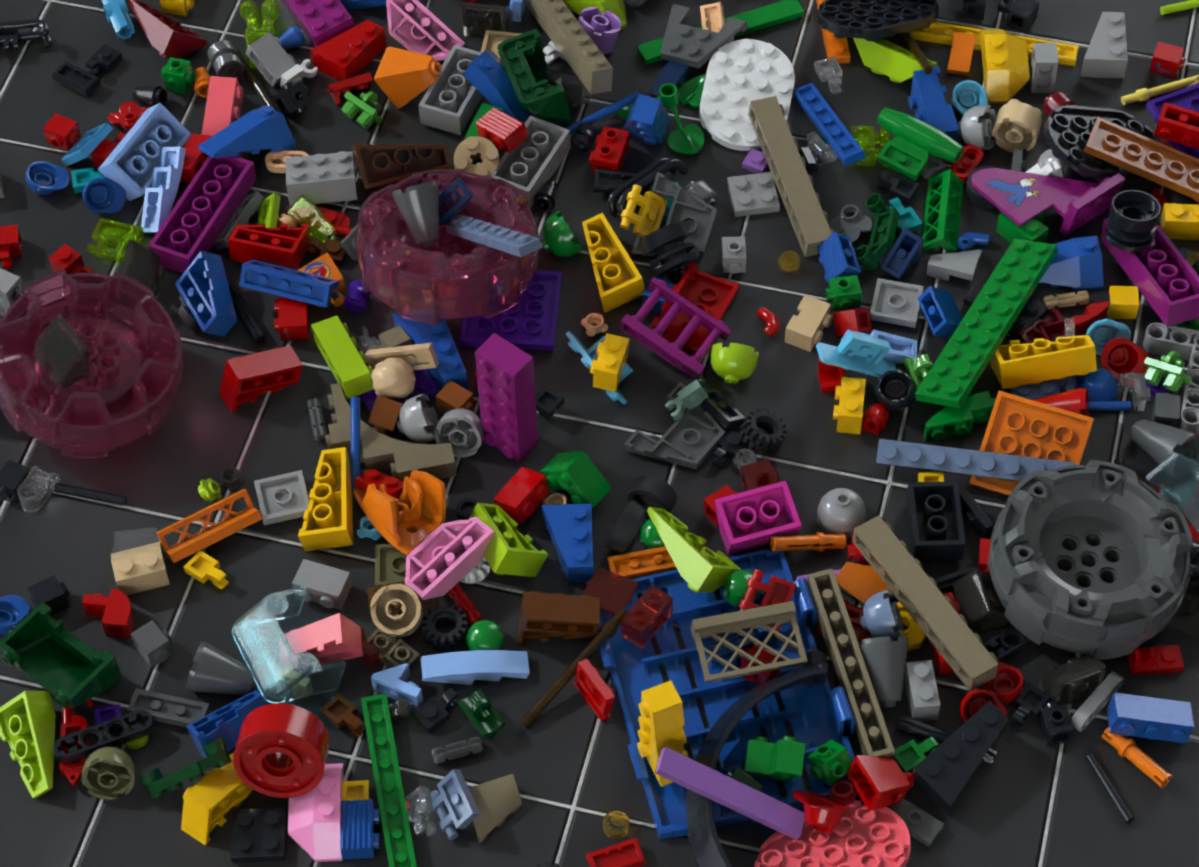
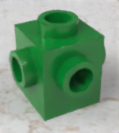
(178, 75)
(844, 292)
(829, 762)

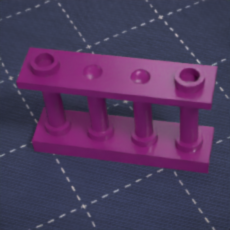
(673, 351)

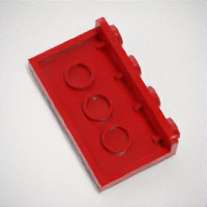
(707, 293)

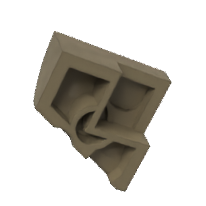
(495, 802)

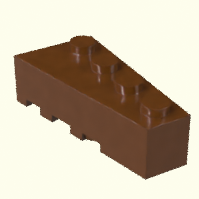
(395, 162)

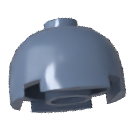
(882, 616)

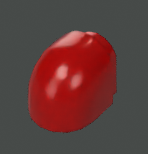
(875, 419)

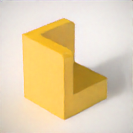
(1123, 302)

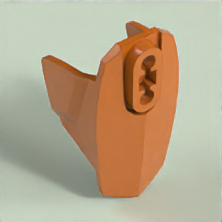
(409, 518)

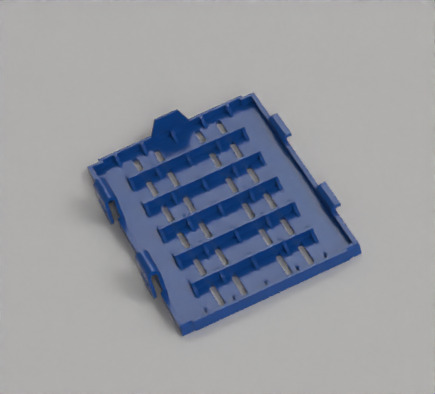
(813, 712)

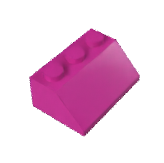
(756, 515)

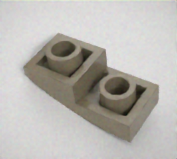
(392, 651)

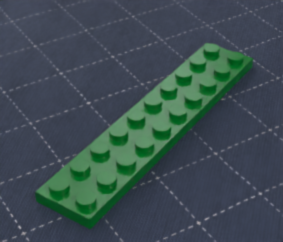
(986, 323)

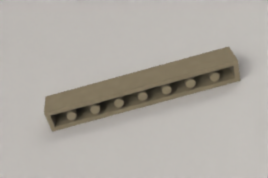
(573, 44)
(790, 174)
(925, 603)
(849, 664)

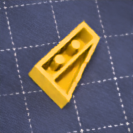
(210, 801)

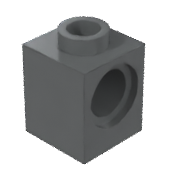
(1166, 409)

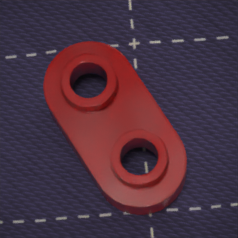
(965, 165)

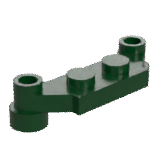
(882, 232)
(157, 783)

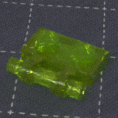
(867, 139)
(115, 234)

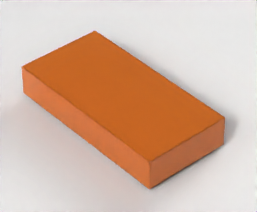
(961, 54)

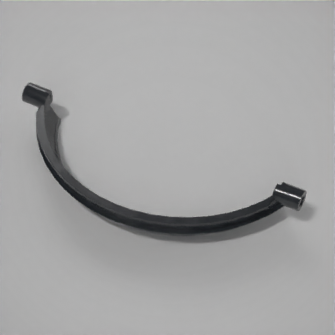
(700, 823)

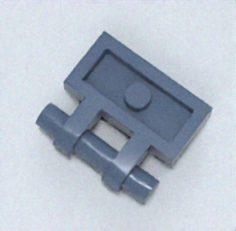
(459, 802)

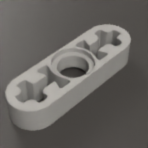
(1097, 701)

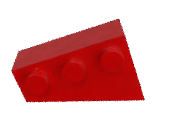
(350, 51)
(274, 246)
(258, 373)

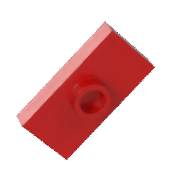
(618, 855)

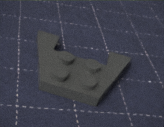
(695, 45)
(690, 209)
(685, 442)

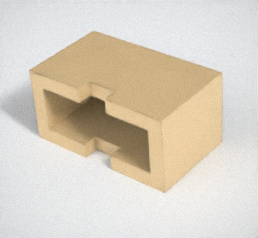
(808, 326)

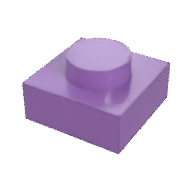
(755, 162)

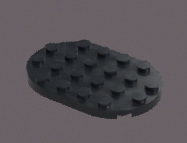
(876, 17)
(1069, 130)

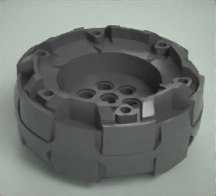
(1124, 524)

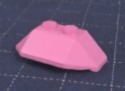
(420, 29)
(447, 556)
(316, 817)

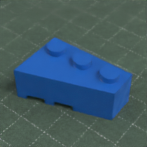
(208, 294)
(572, 537)

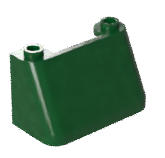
(526, 69)
(58, 659)

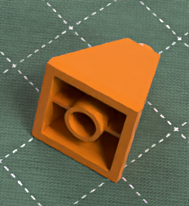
(405, 74)

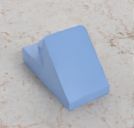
(395, 685)

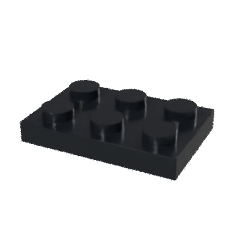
(1030, 313)

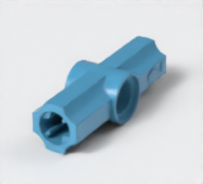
(118, 15)

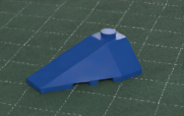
(491, 80)
(251, 133)
(1076, 265)

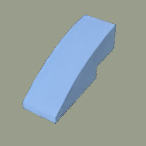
(900, 346)

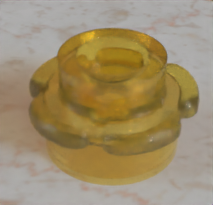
(789, 261)

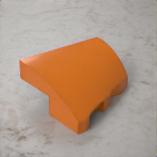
(859, 581)

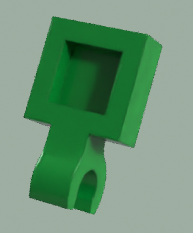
(911, 754)

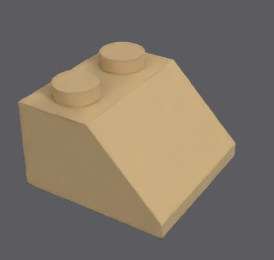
(139, 569)

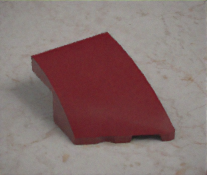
(1048, 328)

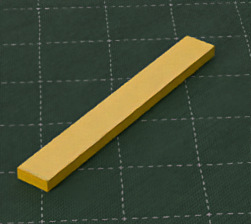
(943, 34)

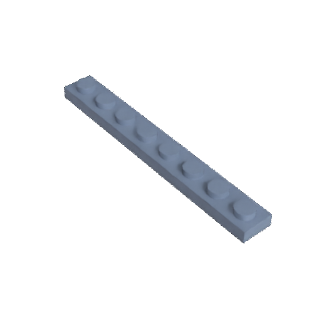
(493, 235)
(961, 460)

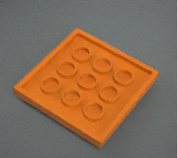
(1032, 430)

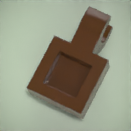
(330, 246)
(342, 712)

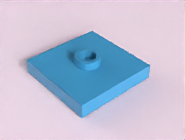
(86, 144)

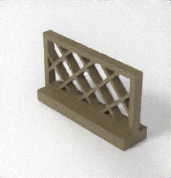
(742, 621)

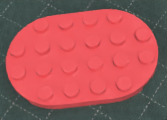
(859, 840)

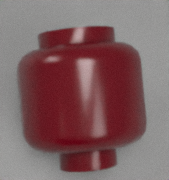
(1056, 100)

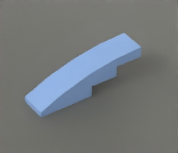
(165, 184)
(474, 665)

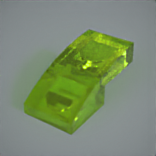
(307, 213)

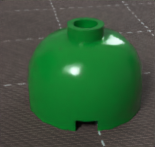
(559, 236)

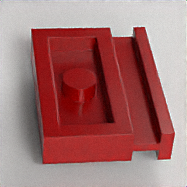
(594, 689)

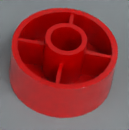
(281, 750)

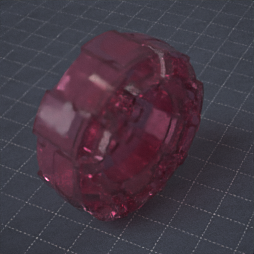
(456, 274)
(115, 402)

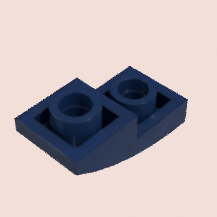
(671, 73)

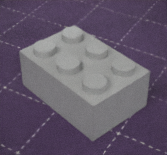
(321, 178)

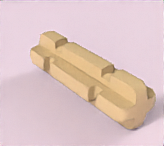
(1066, 299)

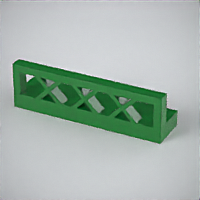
(948, 209)

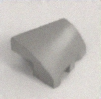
(955, 264)

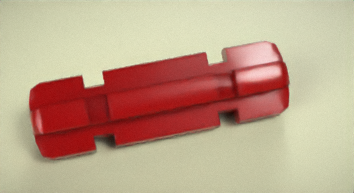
(463, 601)

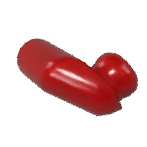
(771, 320)

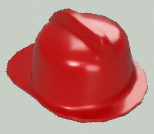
(1123, 357)
(820, 810)

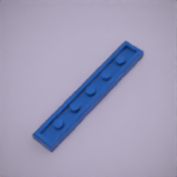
(829, 124)

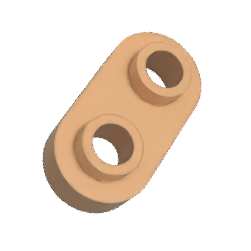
(276, 161)

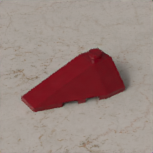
(166, 33)

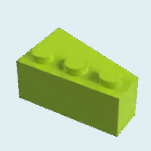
(508, 550)

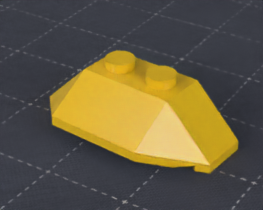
(1003, 64)

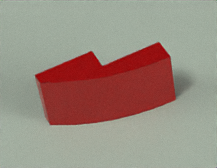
(1093, 313)

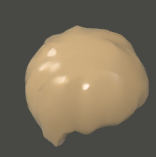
(393, 378)

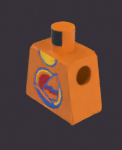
(325, 267)

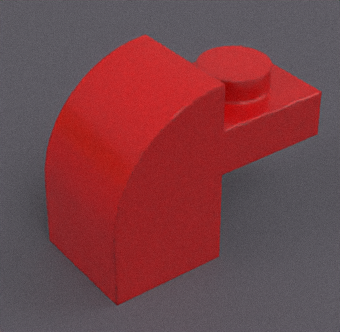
(116, 612)

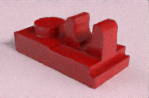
(358, 83)
(1156, 660)

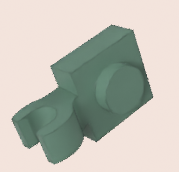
(687, 397)

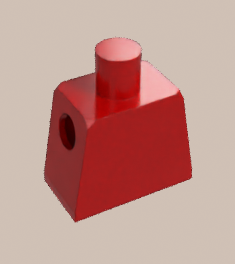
(879, 781)

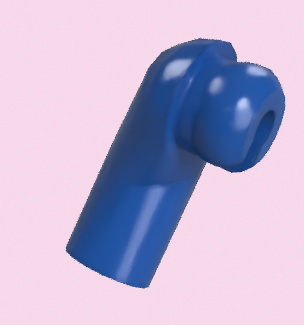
(970, 239)

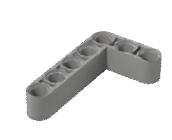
(1161, 341)

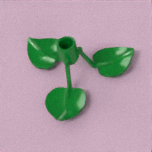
(691, 137)

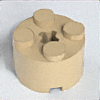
(1017, 126)
(475, 148)
(395, 596)

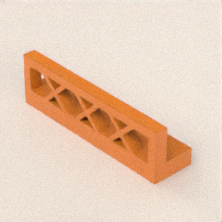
(212, 534)

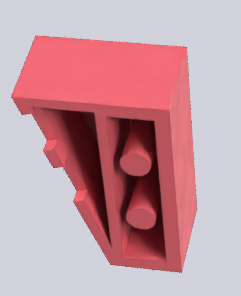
(222, 104)
(328, 639)

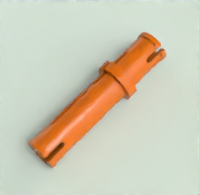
(808, 542)
(1128, 749)

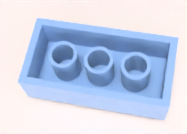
(141, 150)

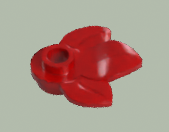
(128, 115)

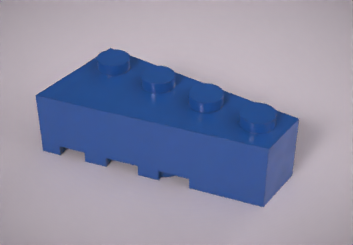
(450, 363)

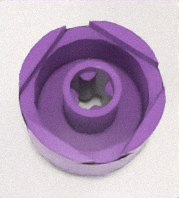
(601, 28)

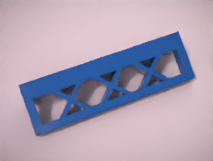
(287, 283)

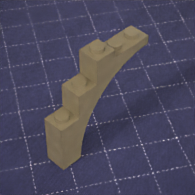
(383, 451)

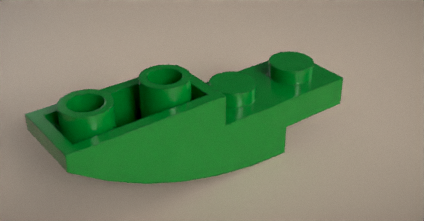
(957, 421)

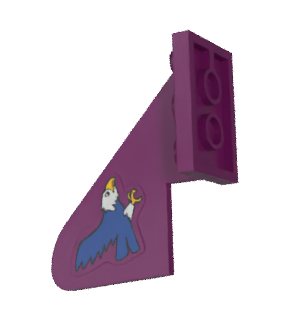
(1027, 195)

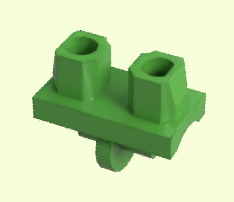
(365, 106)
(1169, 367)
(918, 368)

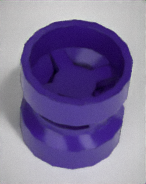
(356, 298)

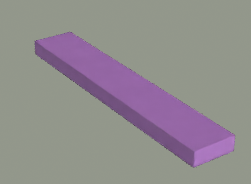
(730, 793)

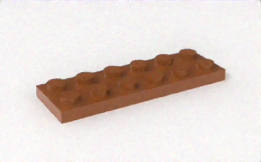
(1144, 157)

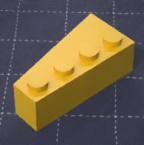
(613, 268)
(1043, 360)
(330, 508)
(660, 724)

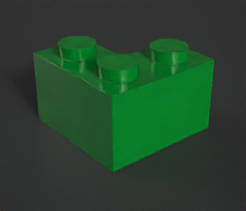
(1030, 231)
(578, 476)
(774, 760)

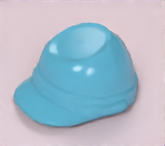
(967, 95)
(1105, 330)

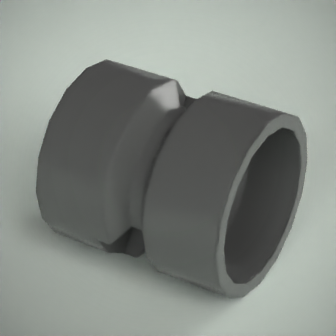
(225, 59)

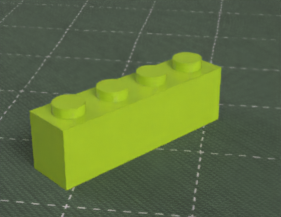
(342, 356)

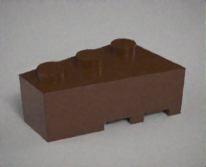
(558, 615)

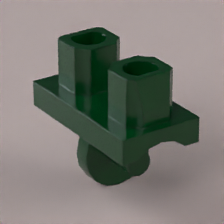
(482, 714)

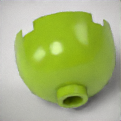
(733, 362)

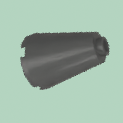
(420, 211)
(1163, 440)
(886, 667)
(219, 673)

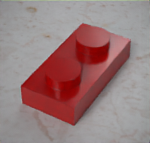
(392, 485)

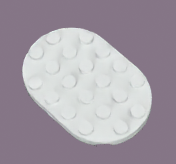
(734, 77)

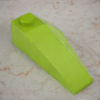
(695, 562)
(30, 731)

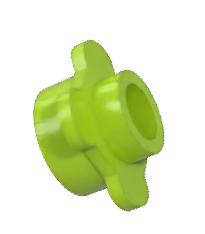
(209, 490)

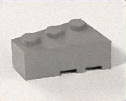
(1108, 48)

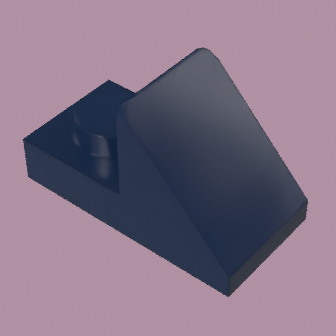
(903, 253)

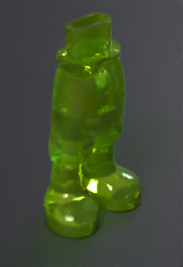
(250, 13)

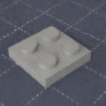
(753, 194)
(896, 302)
(282, 497)

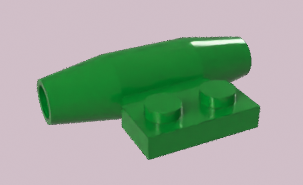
(914, 143)

